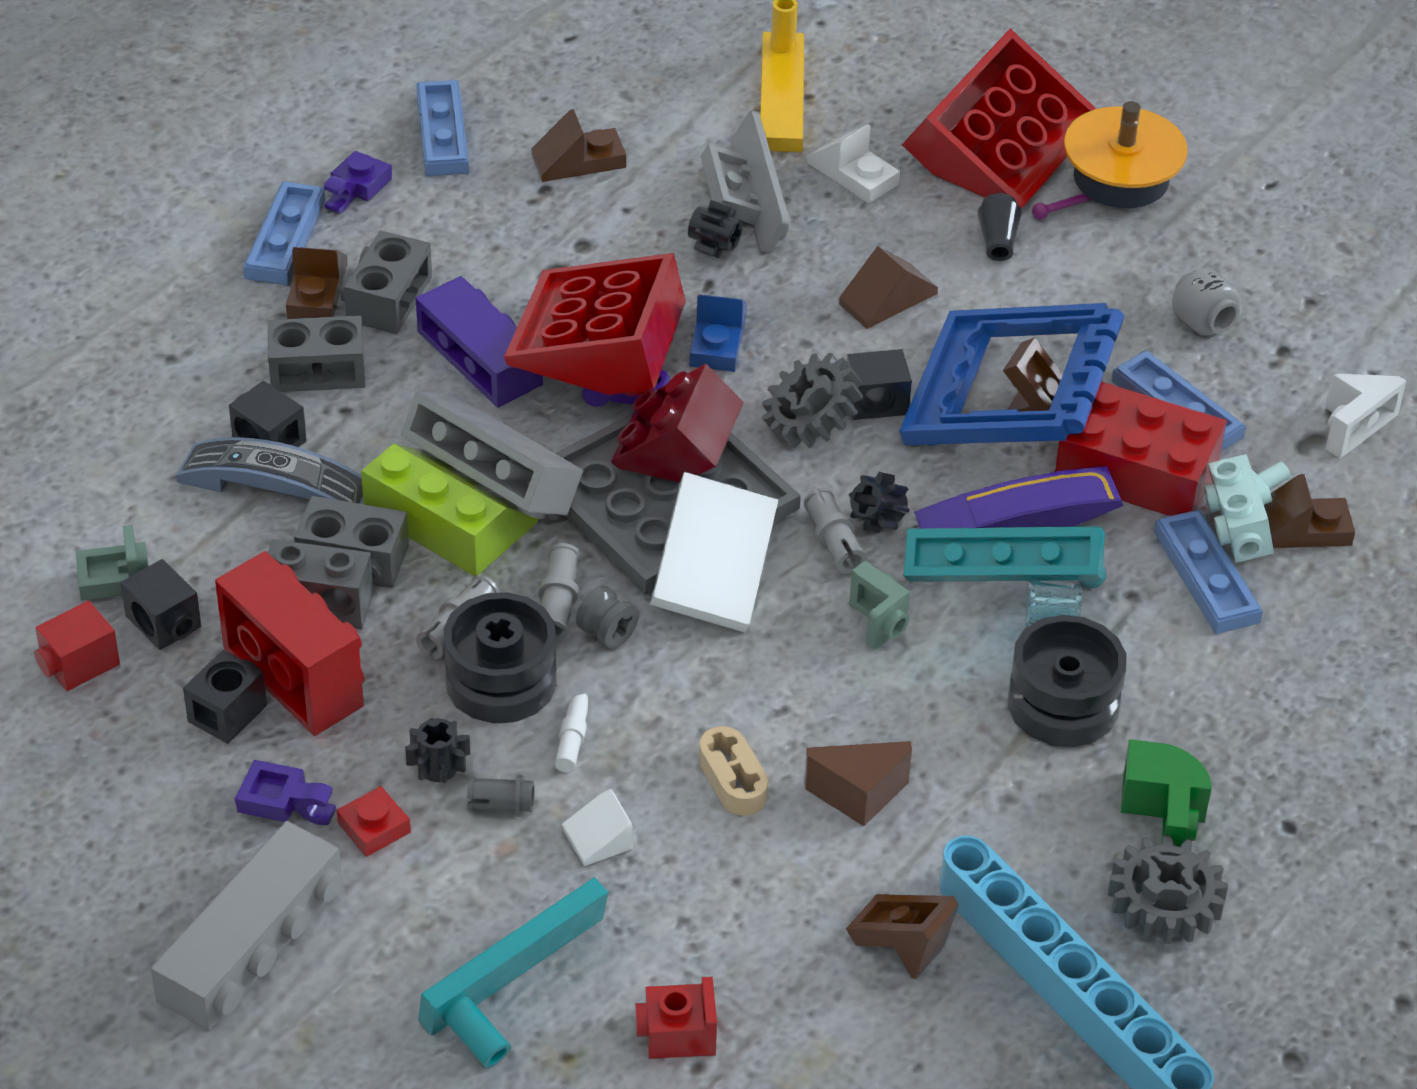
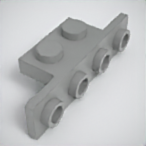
(749, 182)

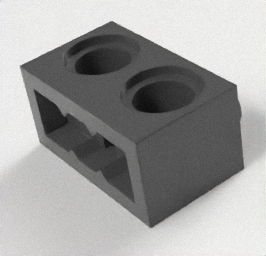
(387, 281)
(316, 353)
(359, 529)
(335, 574)

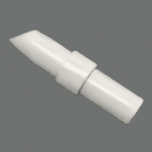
(572, 733)

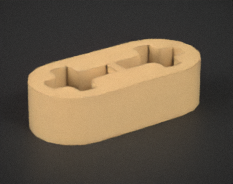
(723, 774)

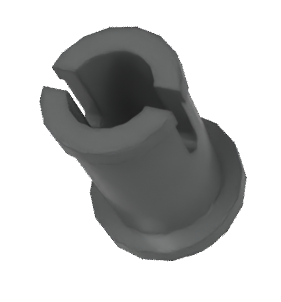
(501, 795)

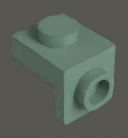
(104, 568)
(882, 601)

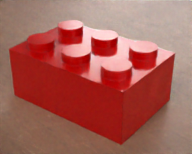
(1150, 447)
(294, 639)

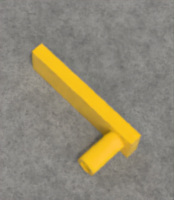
(783, 79)

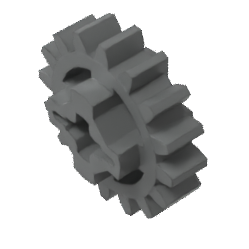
(812, 400)
(1167, 889)

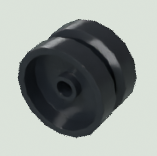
(500, 657)
(1066, 680)

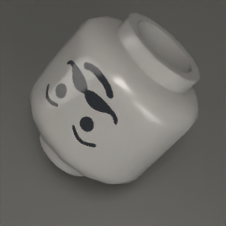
(1206, 302)

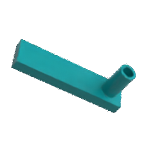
(1006, 554)
(456, 996)

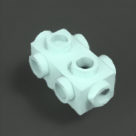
(1241, 499)

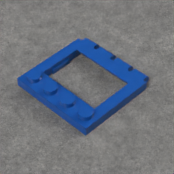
(957, 355)

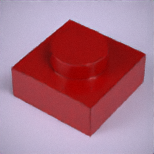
(373, 821)

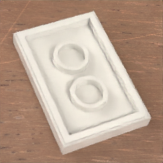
(714, 552)

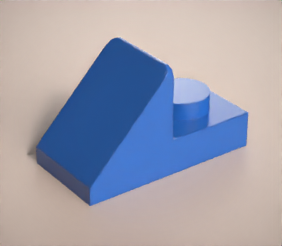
(718, 332)

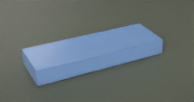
(442, 128)
(285, 227)
(1155, 379)
(1208, 572)

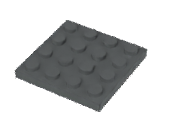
(632, 511)

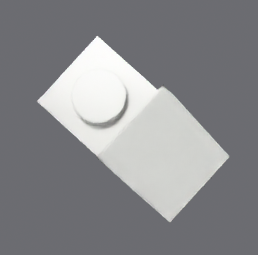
(854, 166)
(1360, 408)

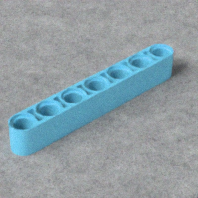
(1068, 971)

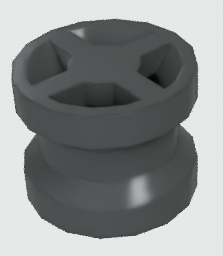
(607, 617)

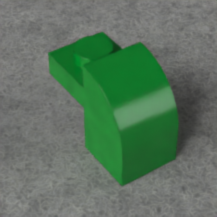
(1167, 785)

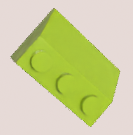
(444, 508)

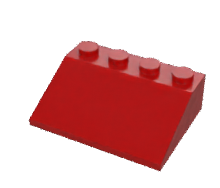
(1000, 124)
(601, 324)

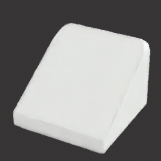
(599, 829)

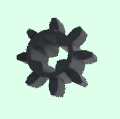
(715, 228)
(879, 502)
(437, 750)

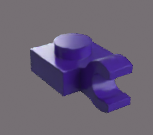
(356, 177)
(277, 790)

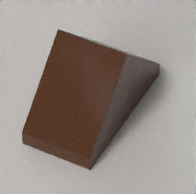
(885, 288)
(858, 777)

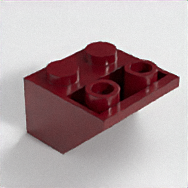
(679, 426)

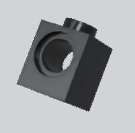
(884, 383)
(268, 416)
(161, 604)
(225, 696)

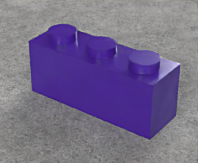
(473, 339)

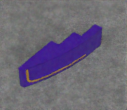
(1034, 501)

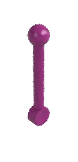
(1041, 210)

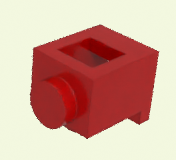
(678, 1020)

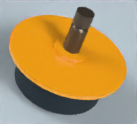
(1124, 154)

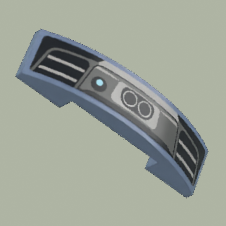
(268, 467)

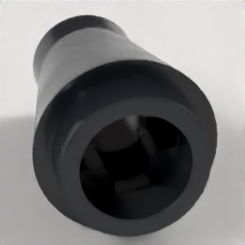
(999, 223)

